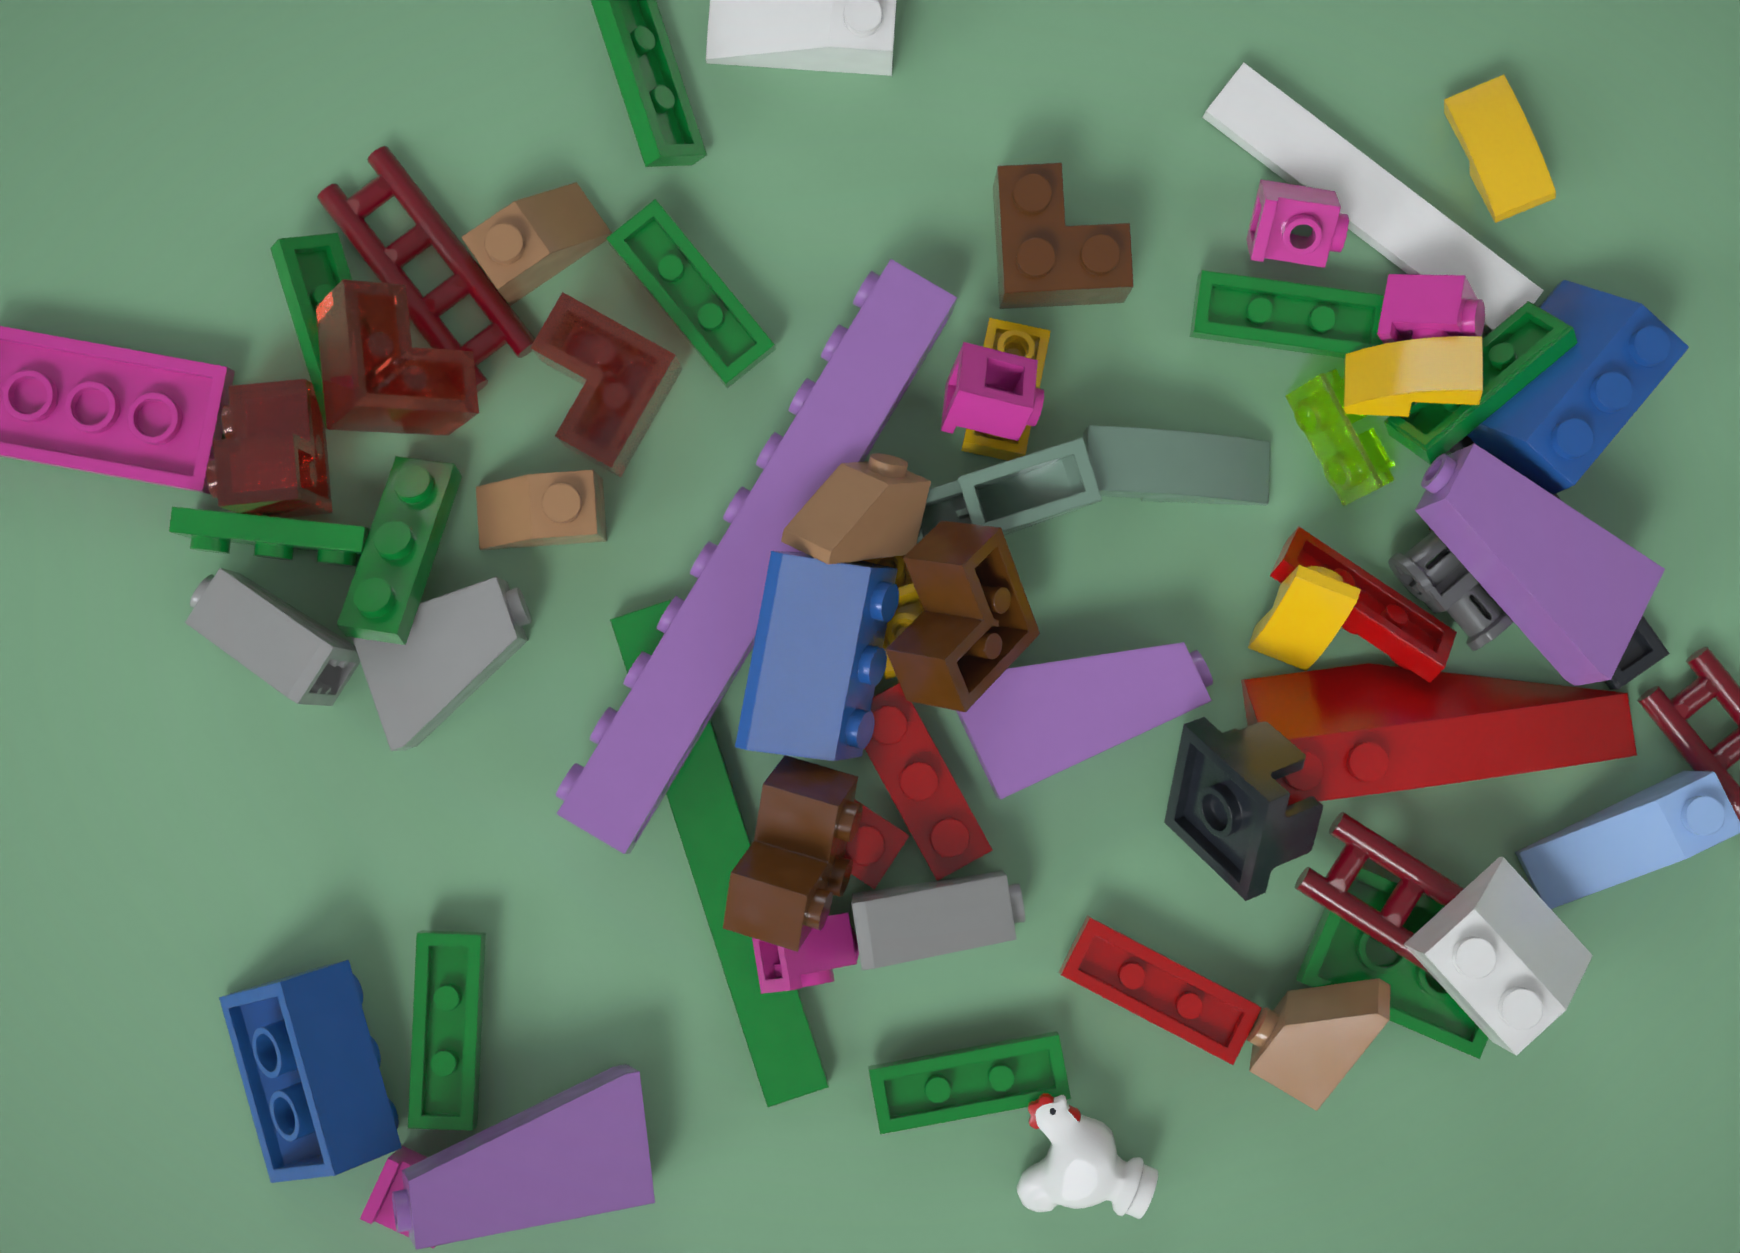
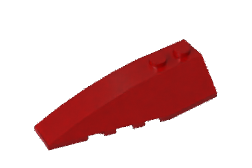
(1393, 731)

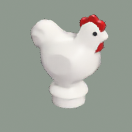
(1082, 1164)

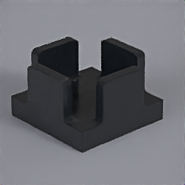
(1233, 807)

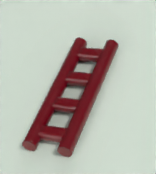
(428, 231)
(1672, 718)
(1414, 877)

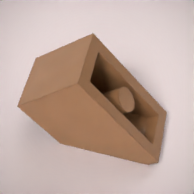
(536, 239)
(541, 510)
(861, 512)
(1317, 1036)

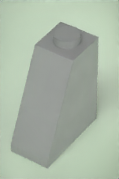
(272, 638)
(447, 657)
(935, 918)

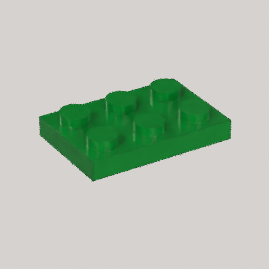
(1417, 1001)

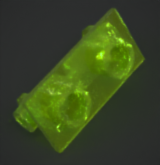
(1350, 461)

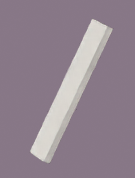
(1376, 202)

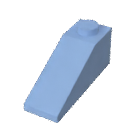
(1631, 838)

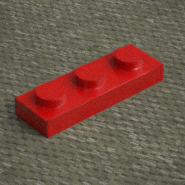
(1381, 614)
(923, 786)
(1160, 990)

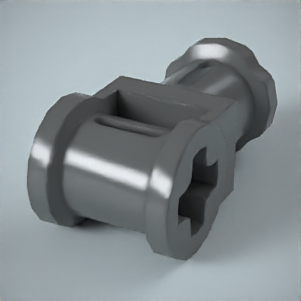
(1450, 588)

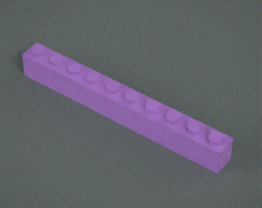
(718, 621)

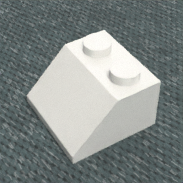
(1503, 957)

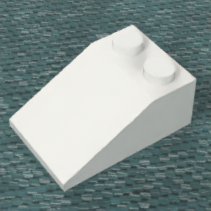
(803, 34)

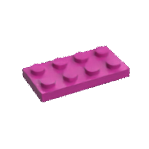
(109, 409)

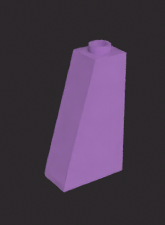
(1541, 561)
(1072, 709)
(540, 1167)

